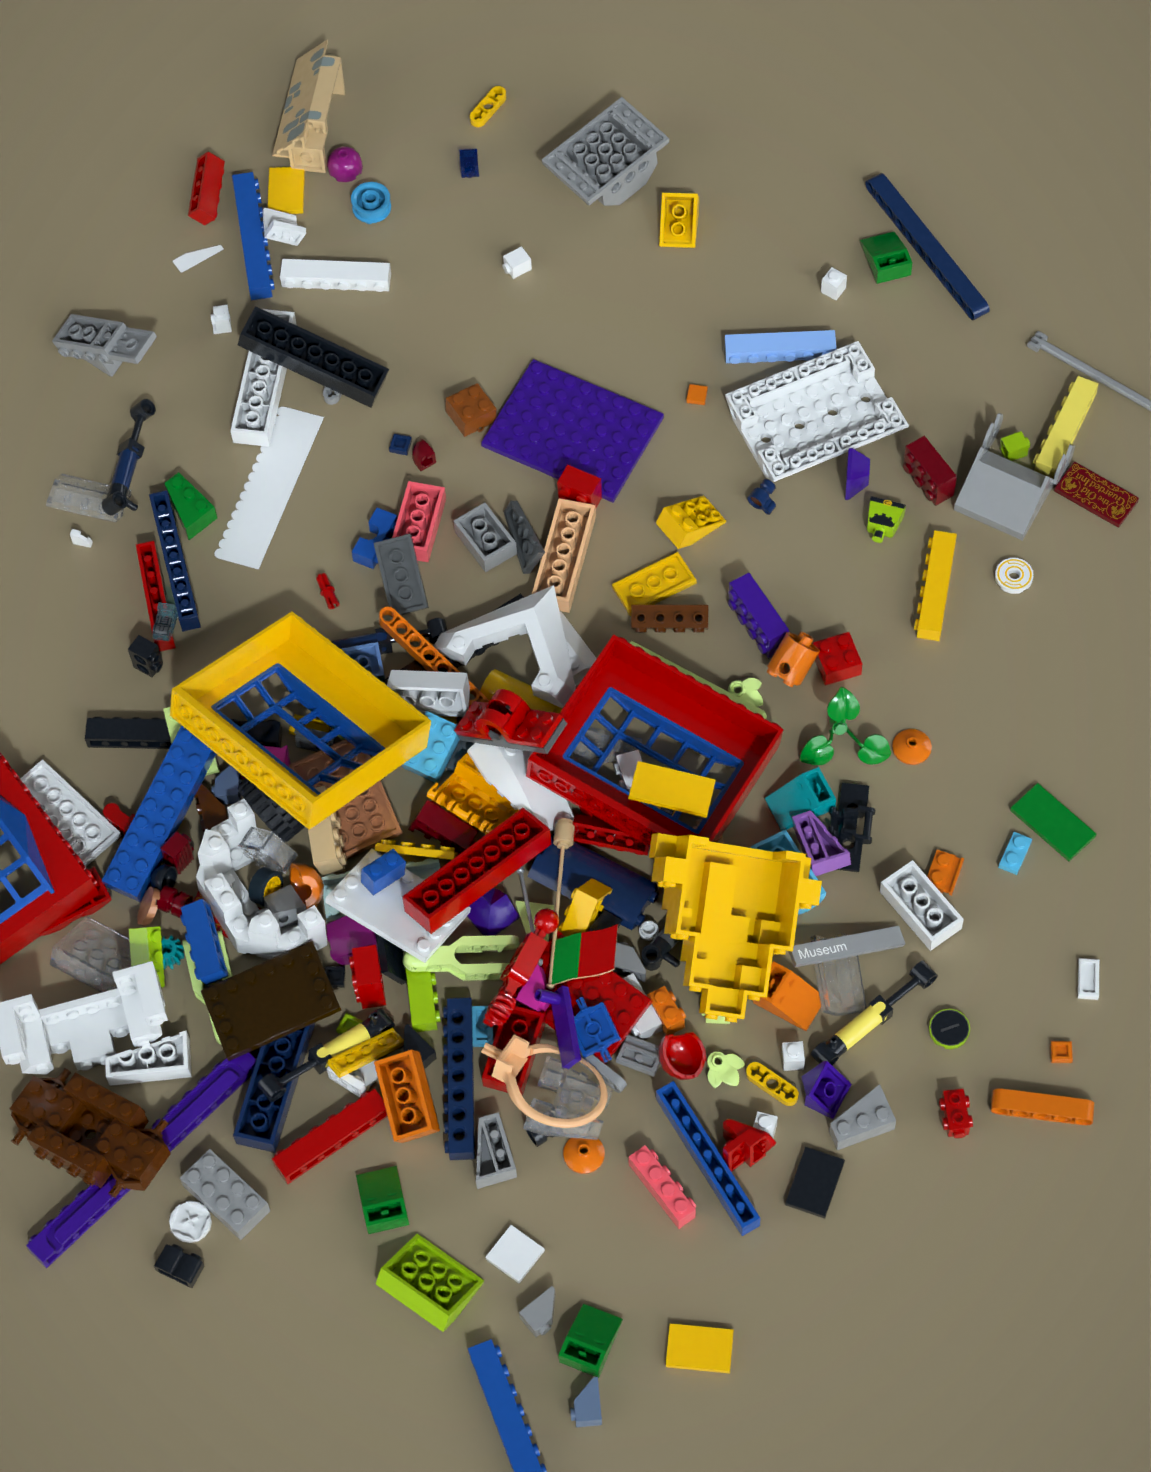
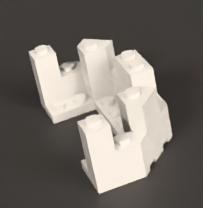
(230, 900)
(83, 1024)

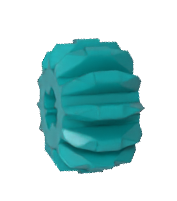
(172, 952)

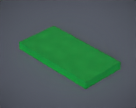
(1053, 822)

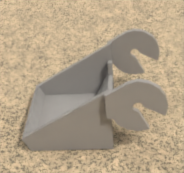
(1004, 491)

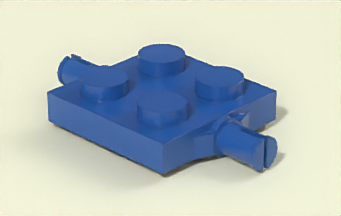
(595, 1029)

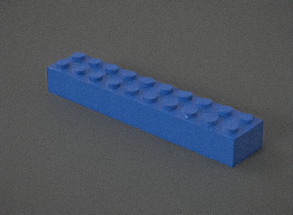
(159, 815)

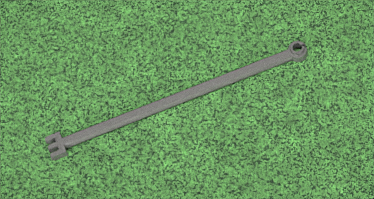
(1039, 342)

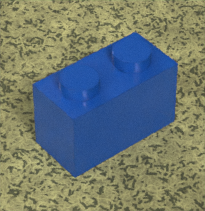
(383, 872)

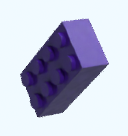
(756, 614)

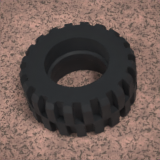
(270, 812)

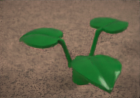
(842, 707)

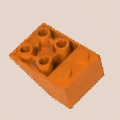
(790, 997)

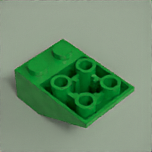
(887, 257)
(382, 1200)
(590, 1340)

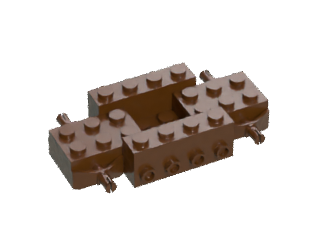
(61, 1116)

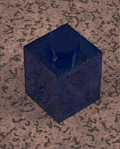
(469, 163)

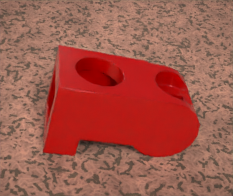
(117, 817)

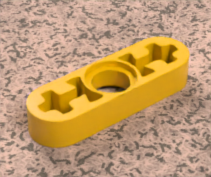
(490, 99)
(756, 1079)

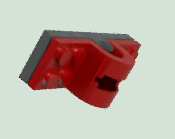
(510, 724)

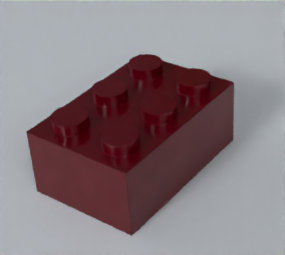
(929, 470)

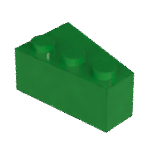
(190, 505)

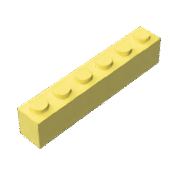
(1066, 427)

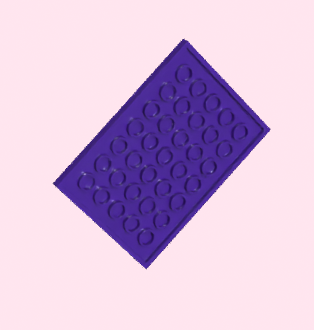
(570, 422)

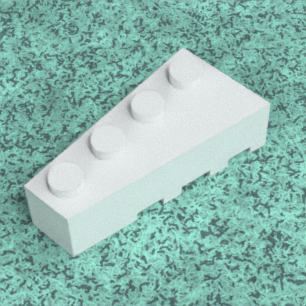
(151, 1062)

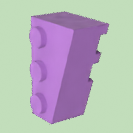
(819, 844)

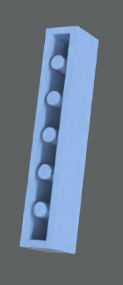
(778, 346)

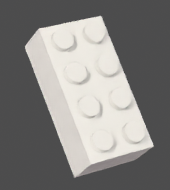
(921, 905)

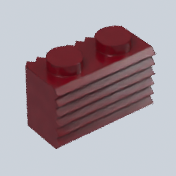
(178, 851)

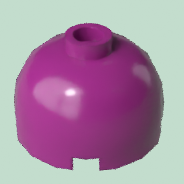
(344, 164)

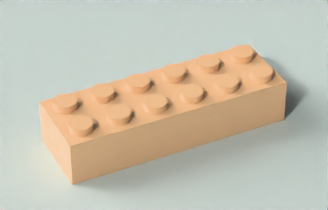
(566, 550)

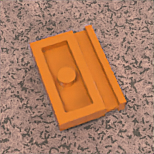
(945, 871)

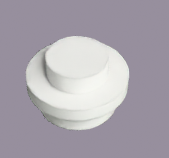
(648, 930)

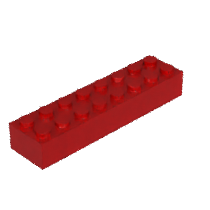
(476, 870)

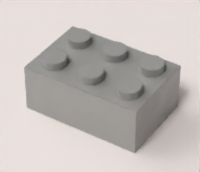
(485, 537)

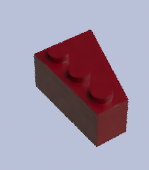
(443, 826)

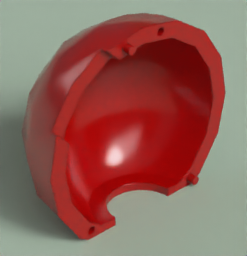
(682, 1055)

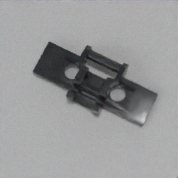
(845, 821)

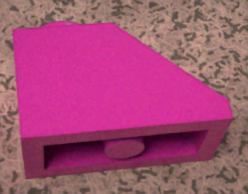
(526, 994)

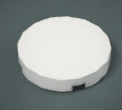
(190, 1221)

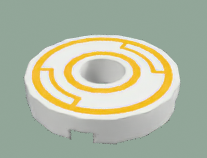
(1017, 566)

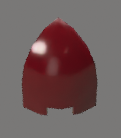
(423, 455)

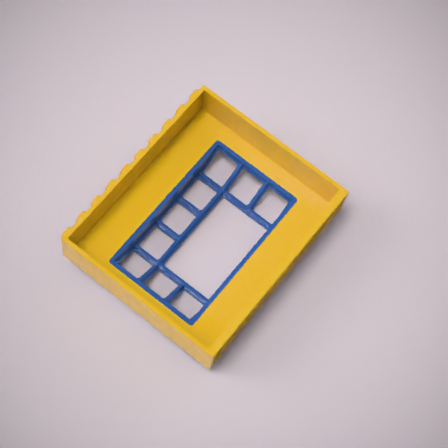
(328, 686)

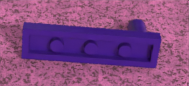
(564, 1023)

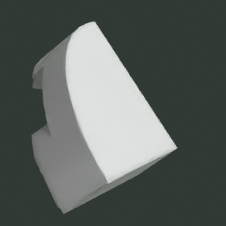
(78, 539)

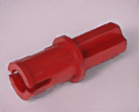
(327, 591)

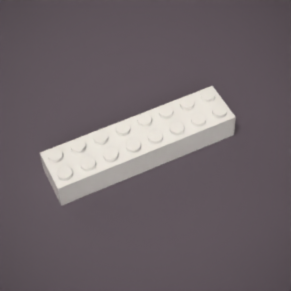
(259, 396)

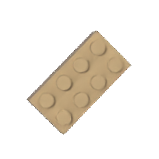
(327, 844)

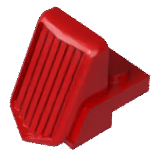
(744, 1144)

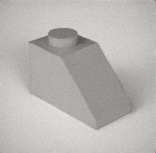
(628, 962)
(539, 1313)

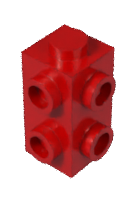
(956, 1119)

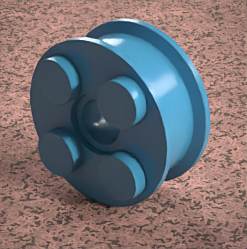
(379, 203)

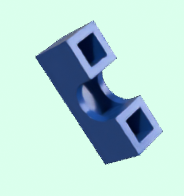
(383, 525)

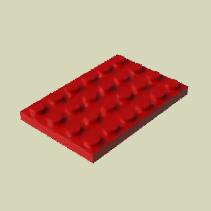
(622, 1000)

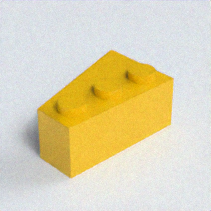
(584, 907)

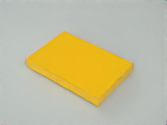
(286, 190)
(699, 1348)

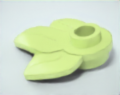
(748, 690)
(726, 1071)

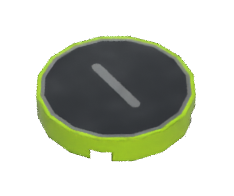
(949, 1028)

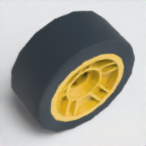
(264, 883)

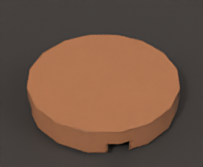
(148, 906)

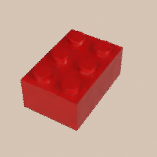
(367, 977)

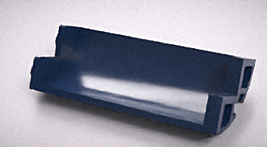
(630, 890)

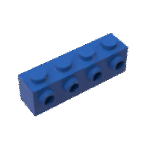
(204, 942)

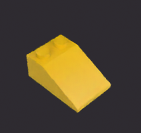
(679, 220)

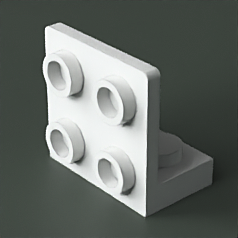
(282, 227)
(358, 1080)

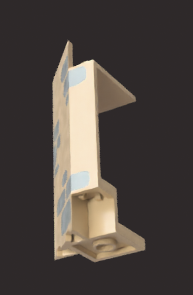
(306, 109)

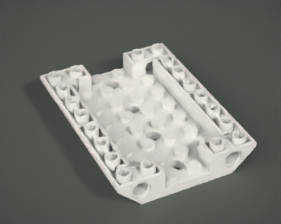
(805, 397)

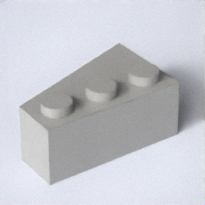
(863, 1120)
(493, 1153)

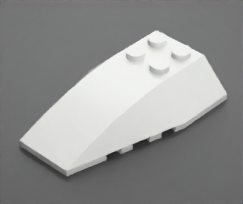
(507, 773)

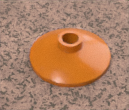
(909, 753)
(585, 1162)

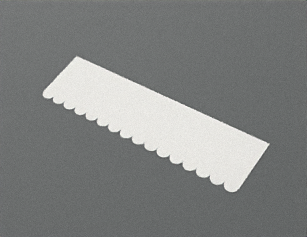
(268, 488)

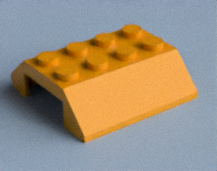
(472, 797)

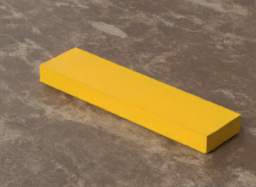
(365, 1052)

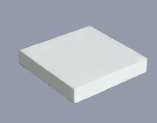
(515, 1254)

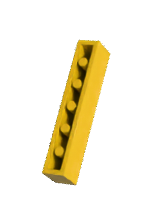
(936, 585)

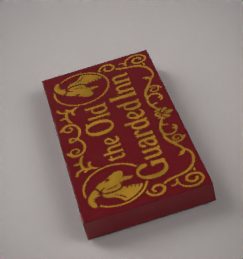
(1096, 494)

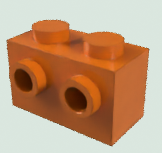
(670, 1015)

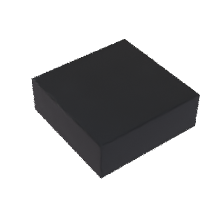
(336, 976)

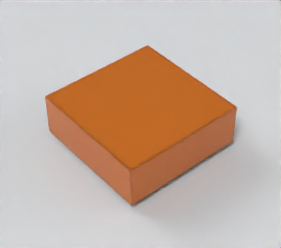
(697, 394)
(1061, 1051)

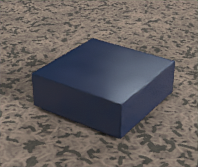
(400, 444)

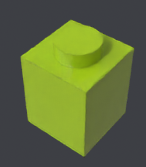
(1014, 446)

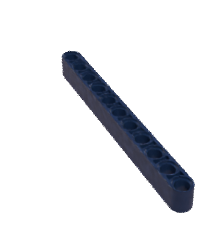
(927, 246)

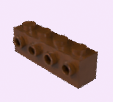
(669, 617)

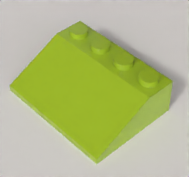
(429, 1282)

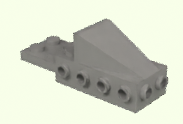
(102, 342)

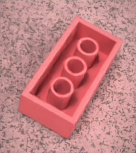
(421, 516)

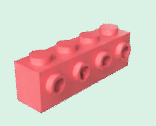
(662, 1187)

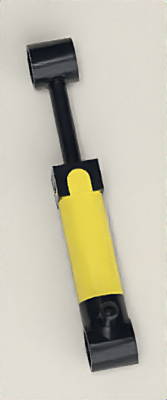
(877, 1013)
(318, 1056)

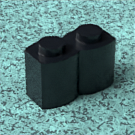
(179, 1265)

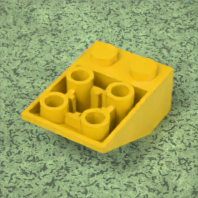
(689, 521)

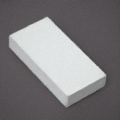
(1088, 978)

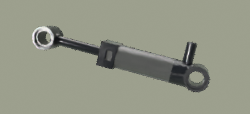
(660, 948)

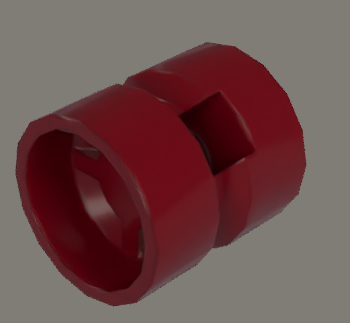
(173, 901)

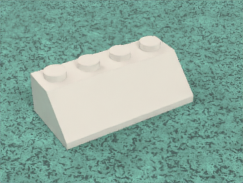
(579, 654)
(433, 691)

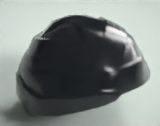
(164, 875)

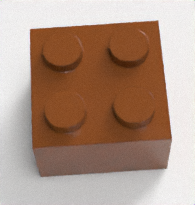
(470, 410)

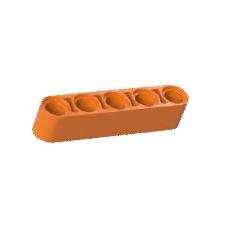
(1042, 1106)

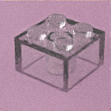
(267, 850)

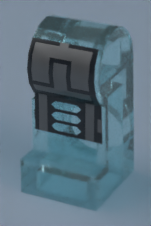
(165, 621)

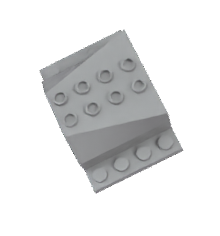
(608, 155)

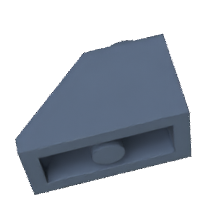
(227, 786)
(587, 1406)

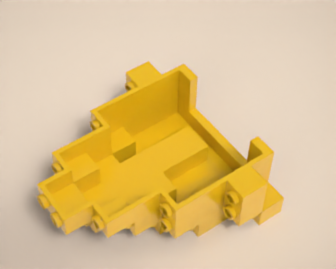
(731, 912)

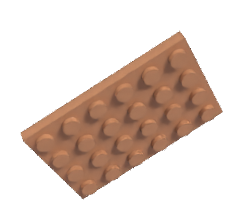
(364, 818)

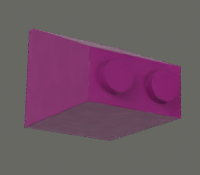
(345, 935)

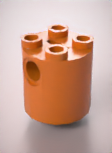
(798, 653)

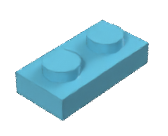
(1015, 853)
(480, 1032)

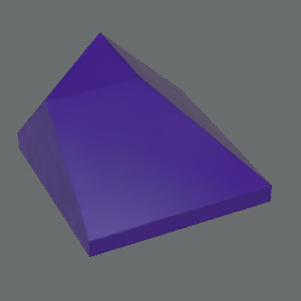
(857, 473)
(492, 913)
(825, 1089)

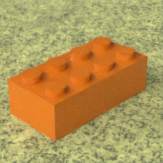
(407, 1096)

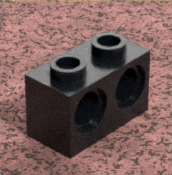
(145, 656)

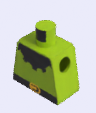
(884, 518)

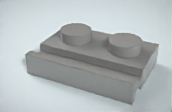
(639, 1055)

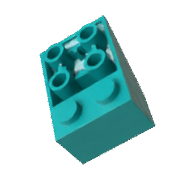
(799, 796)

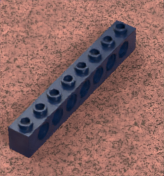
(174, 561)
(464, 1148)

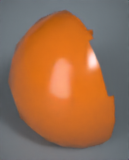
(306, 883)

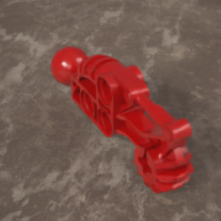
(521, 968)

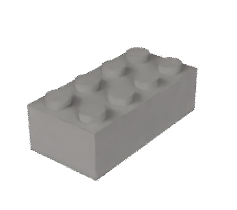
(225, 1194)

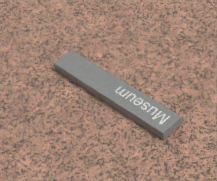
(846, 946)

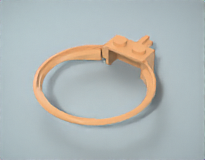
(511, 1061)

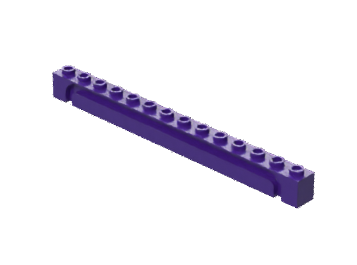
(182, 1120)

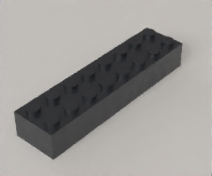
(313, 357)

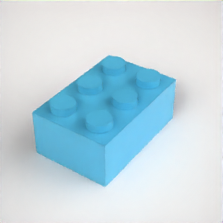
(441, 744)

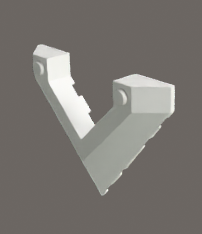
(533, 615)

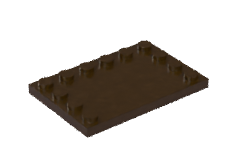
(270, 1000)

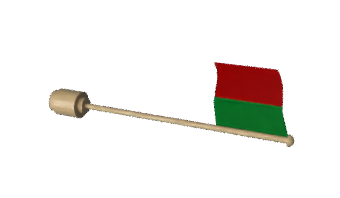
(581, 953)

